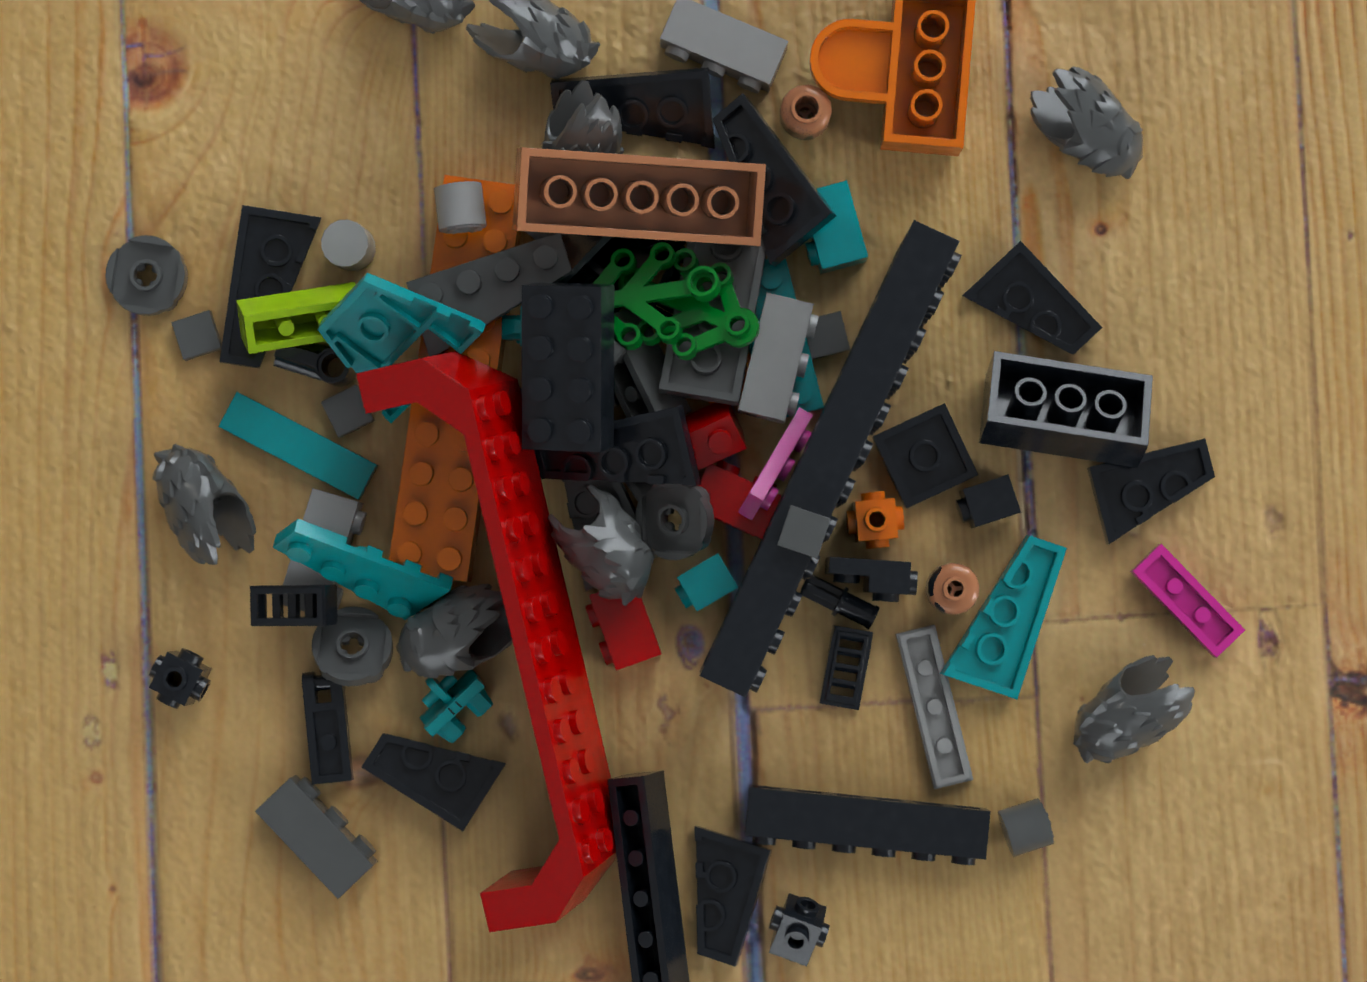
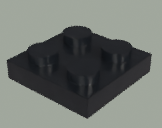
(925, 456)

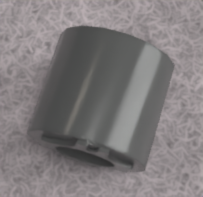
(1026, 827)

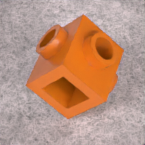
(859, 523)

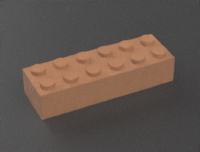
(638, 196)

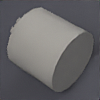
(460, 207)
(348, 245)

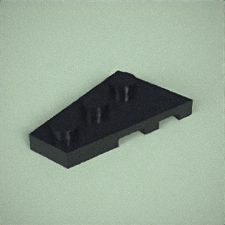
(1035, 300)
(1133, 495)
(434, 777)
(727, 892)

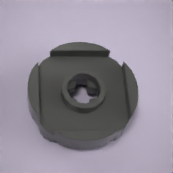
(162, 293)
(696, 515)
(357, 668)

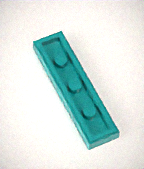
(298, 445)

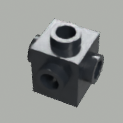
(193, 674)
(798, 929)

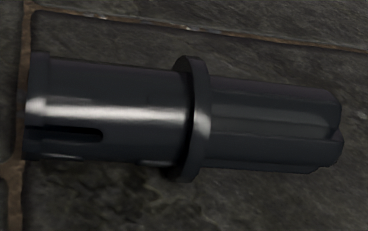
(839, 601)

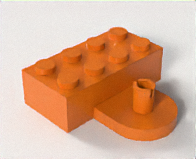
(909, 65)

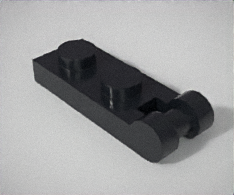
(327, 731)

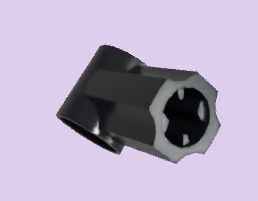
(313, 362)

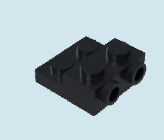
(881, 577)

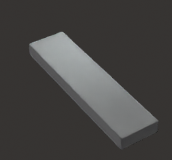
(934, 707)

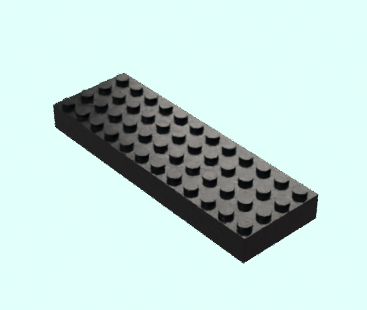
(832, 452)

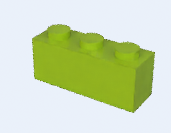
(287, 317)

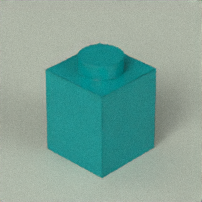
(705, 583)

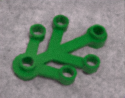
(637, 294)
(696, 312)

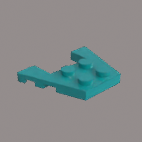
(384, 319)

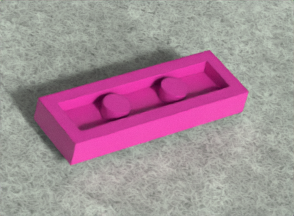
(778, 465)
(1187, 600)

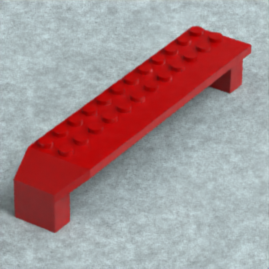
(542, 627)

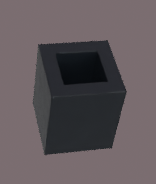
(987, 502)

